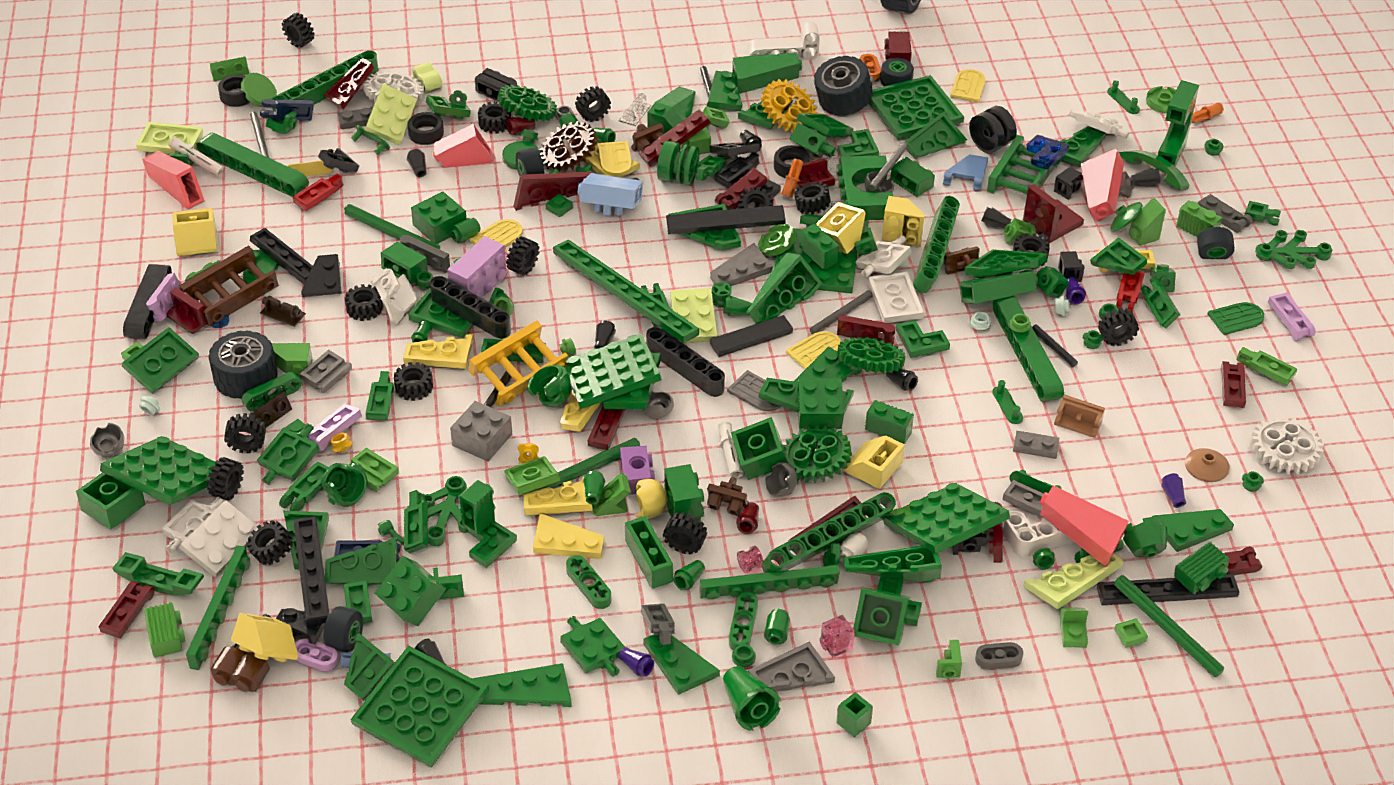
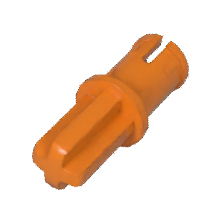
(1207, 112)
(792, 178)

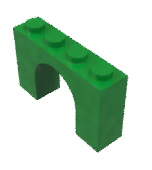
(1180, 116)
(853, 172)

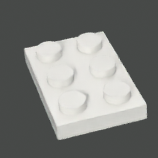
(895, 297)
(217, 538)

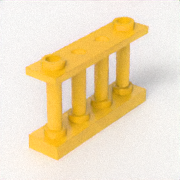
(514, 344)

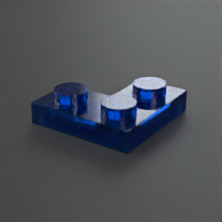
(1047, 151)

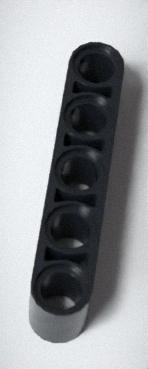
(470, 307)
(139, 317)
(686, 362)

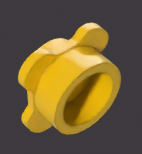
(340, 442)
(526, 448)

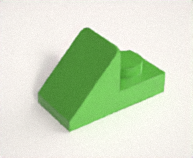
(613, 497)
(1073, 626)

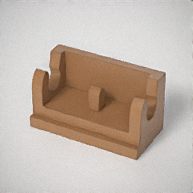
(1079, 416)

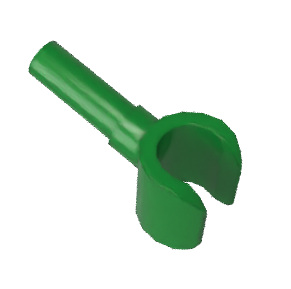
(387, 528)

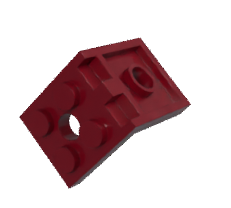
(1049, 215)

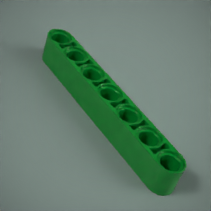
(316, 86)
(252, 164)
(936, 244)
(1029, 352)
(836, 527)

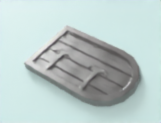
(748, 388)

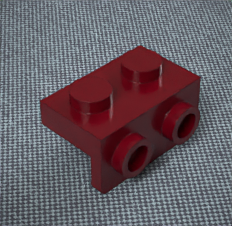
(817, 172)
(186, 311)

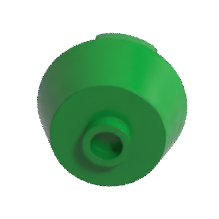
(1146, 538)

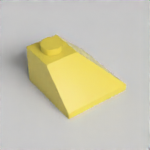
(843, 225)

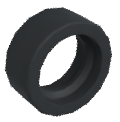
(232, 98)
(422, 136)
(788, 153)

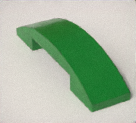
(1174, 176)
(163, 580)

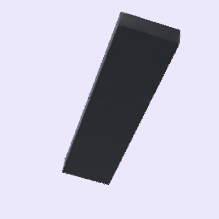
(282, 254)
(751, 335)

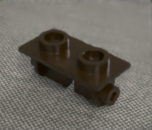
(282, 312)
(273, 409)

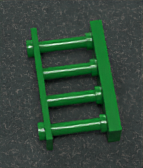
(1011, 159)

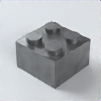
(481, 431)

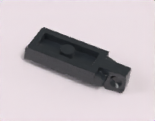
(736, 169)

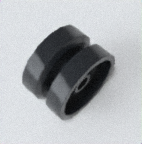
(992, 129)

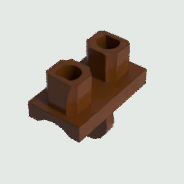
(646, 136)
(958, 260)
(728, 493)

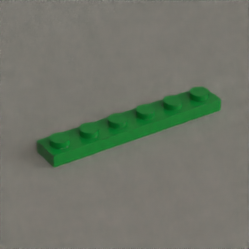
(770, 581)
(217, 608)

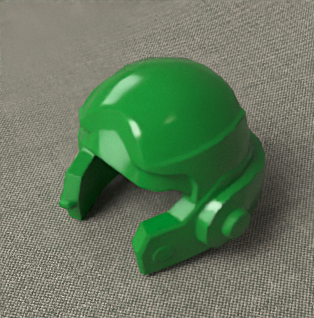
(551, 384)
(344, 483)

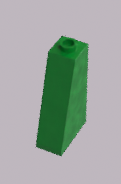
(761, 70)
(998, 286)

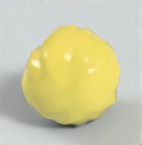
(651, 498)

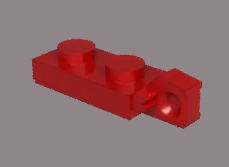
(318, 192)

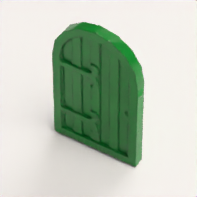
(1236, 317)

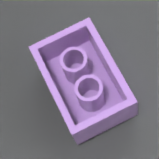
(480, 267)

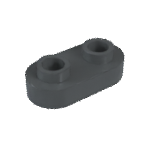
(998, 655)

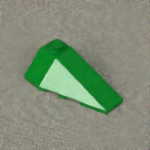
(671, 108)
(784, 288)
(907, 564)

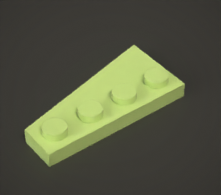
(1072, 580)

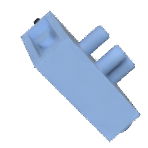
(610, 192)

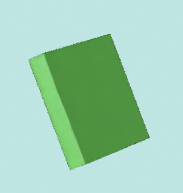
(531, 475)

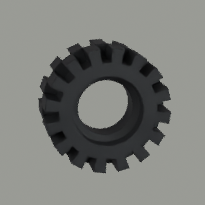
(298, 30)
(590, 96)
(493, 117)
(755, 196)
(812, 198)
(1032, 243)
(522, 255)
(363, 310)
(1122, 334)
(416, 389)
(245, 424)
(225, 478)
(685, 533)
(276, 549)

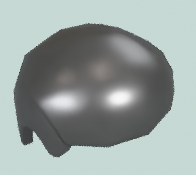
(659, 405)
(107, 440)

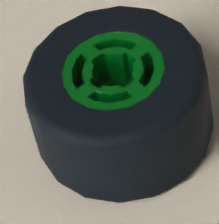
(896, 71)
(529, 162)
(1215, 243)
(342, 628)

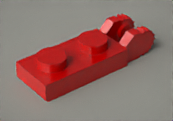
(1130, 289)

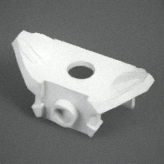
(395, 294)

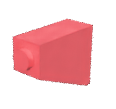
(463, 149)

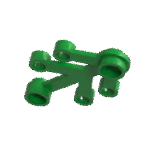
(1270, 251)
(453, 488)

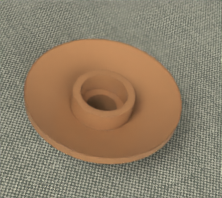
(1207, 465)

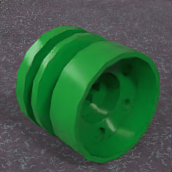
(677, 163)

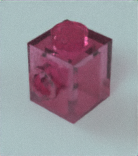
(837, 636)

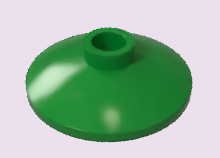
(1125, 215)

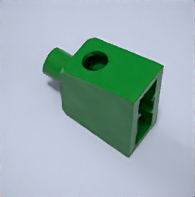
(807, 138)

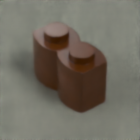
(239, 669)

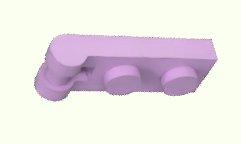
(161, 299)
(1291, 316)
(334, 424)

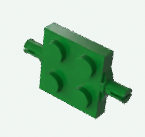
(288, 454)
(592, 645)

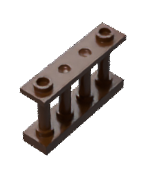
(222, 272)

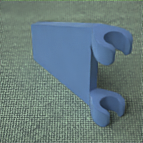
(970, 167)

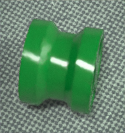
(719, 292)

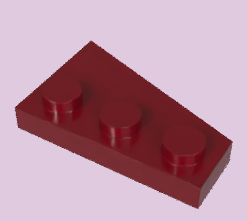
(349, 84)

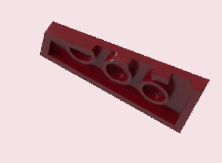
(543, 187)

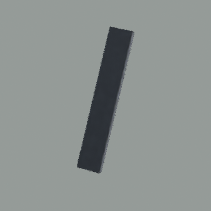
(725, 219)
(311, 571)
(1168, 590)

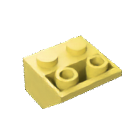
(903, 219)
(194, 231)
(876, 461)
(265, 637)

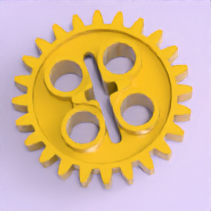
(778, 97)

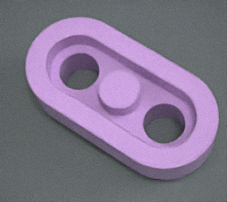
(317, 655)

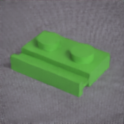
(377, 469)

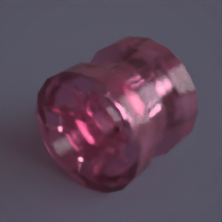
(750, 559)

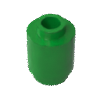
(465, 230)
(777, 627)

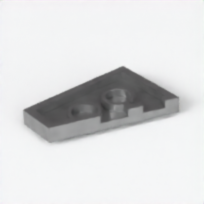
(742, 267)
(794, 669)

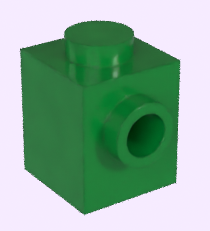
(854, 714)

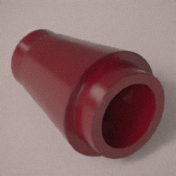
(517, 125)
(748, 519)

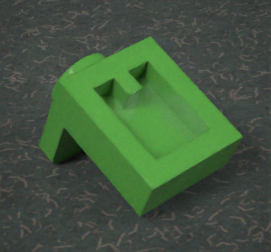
(716, 117)
(1017, 228)
(952, 662)

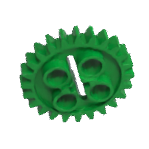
(527, 103)
(871, 355)
(818, 453)

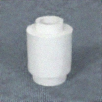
(853, 545)

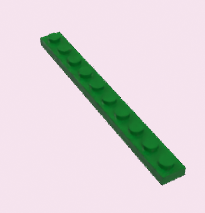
(626, 291)

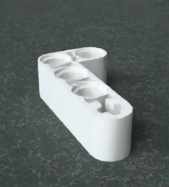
(806, 46)
(1029, 538)

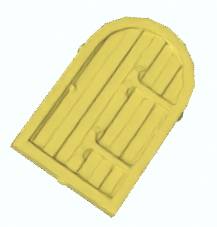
(968, 85)
(615, 158)
(502, 231)
(810, 348)

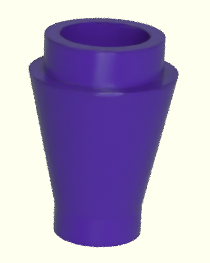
(1075, 292)
(1173, 487)
(638, 662)

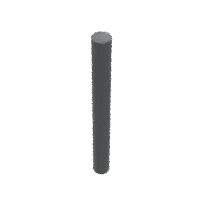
(842, 311)

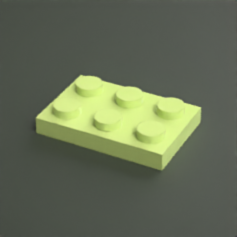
(390, 114)
(158, 135)
(697, 308)

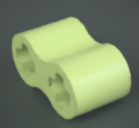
(428, 76)

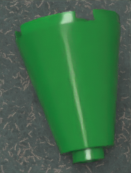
(750, 698)

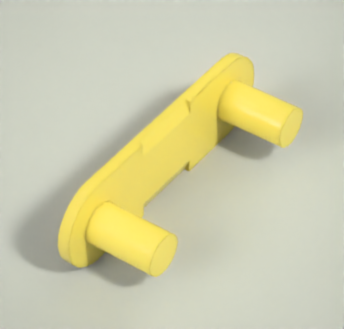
(311, 168)

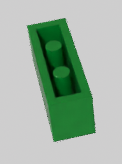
(649, 552)

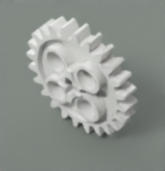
(396, 80)
(1287, 444)

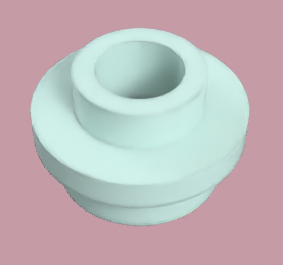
(1062, 306)
(980, 321)
(149, 405)

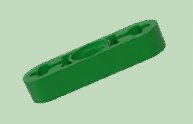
(253, 398)
(588, 591)
(740, 613)

